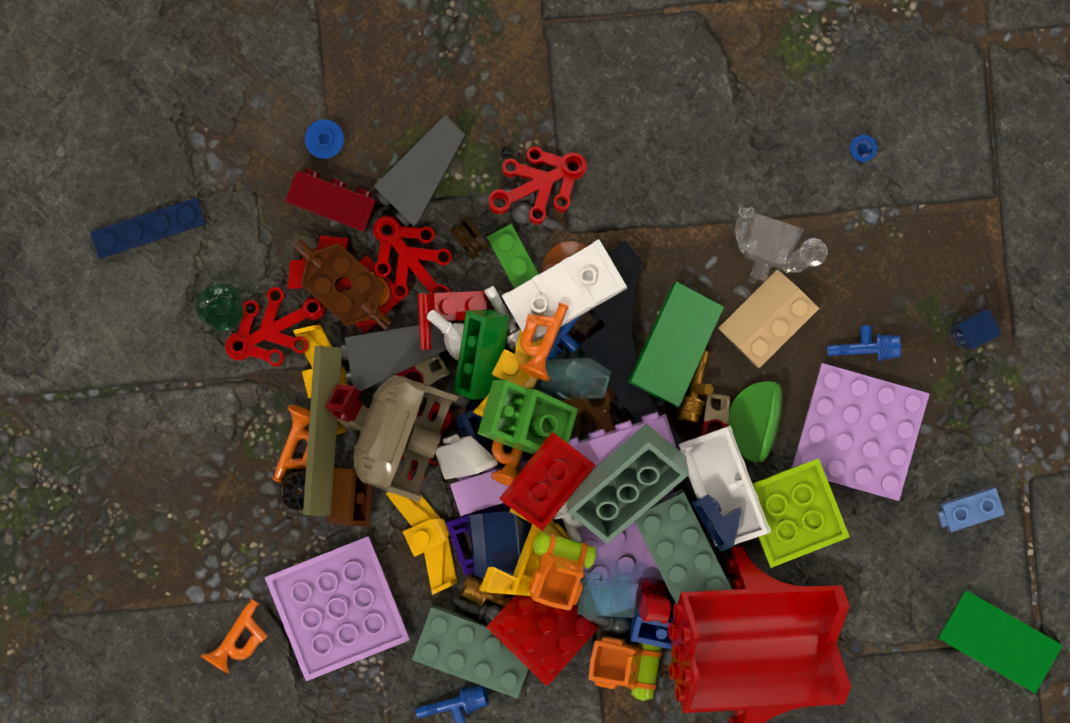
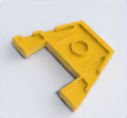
(518, 584)

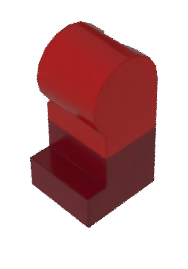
(652, 600)

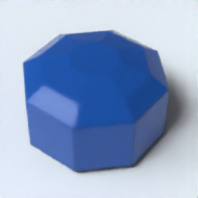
(863, 148)

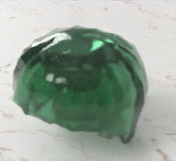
(220, 306)

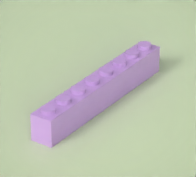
(481, 491)

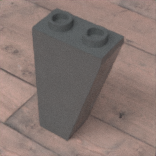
(419, 173)
(386, 353)

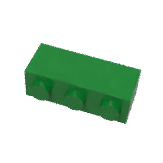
(479, 352)

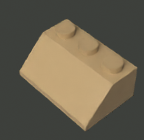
(768, 318)

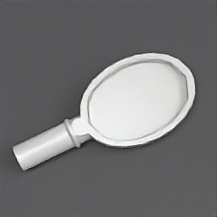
(452, 332)

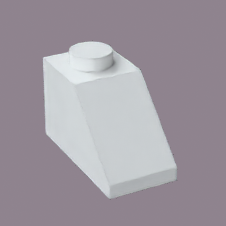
(463, 457)

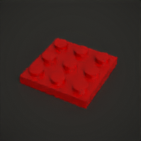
(541, 634)

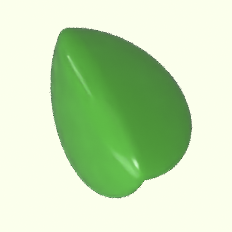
(756, 419)

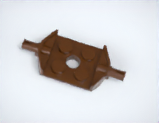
(320, 279)

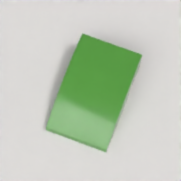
(524, 417)

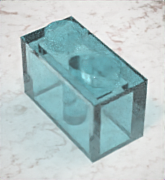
(576, 378)
(607, 596)

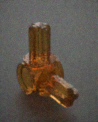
(598, 411)

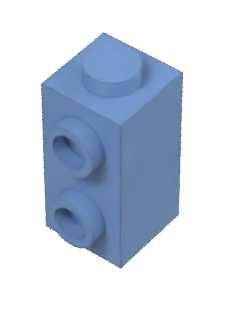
(970, 509)

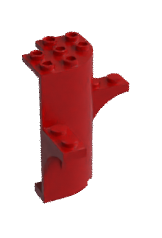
(758, 646)

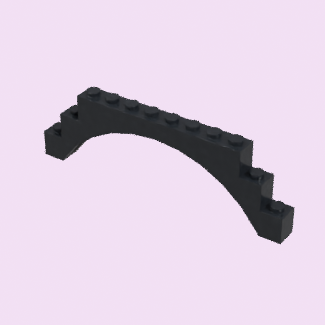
(615, 347)

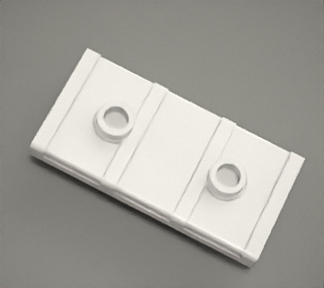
(577, 282)
(720, 471)

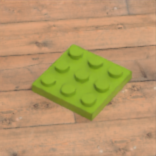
(799, 513)

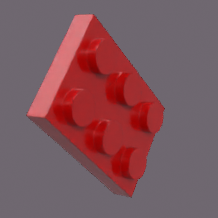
(547, 481)

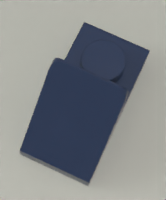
(721, 528)

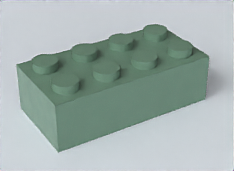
(627, 483)
(680, 547)
(469, 652)

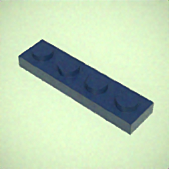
(148, 228)

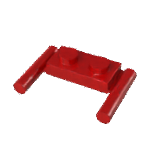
(450, 306)

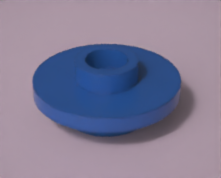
(324, 139)

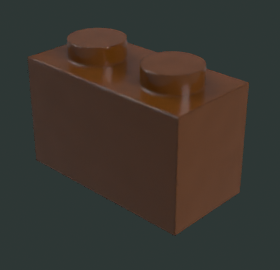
(349, 499)

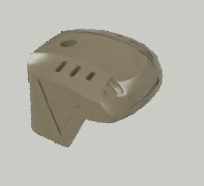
(397, 431)

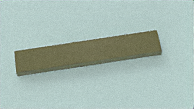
(321, 432)

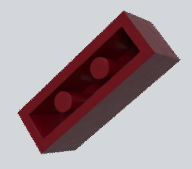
(331, 199)

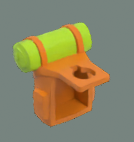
(560, 570)
(626, 666)

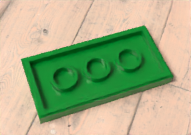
(676, 344)
(1000, 641)

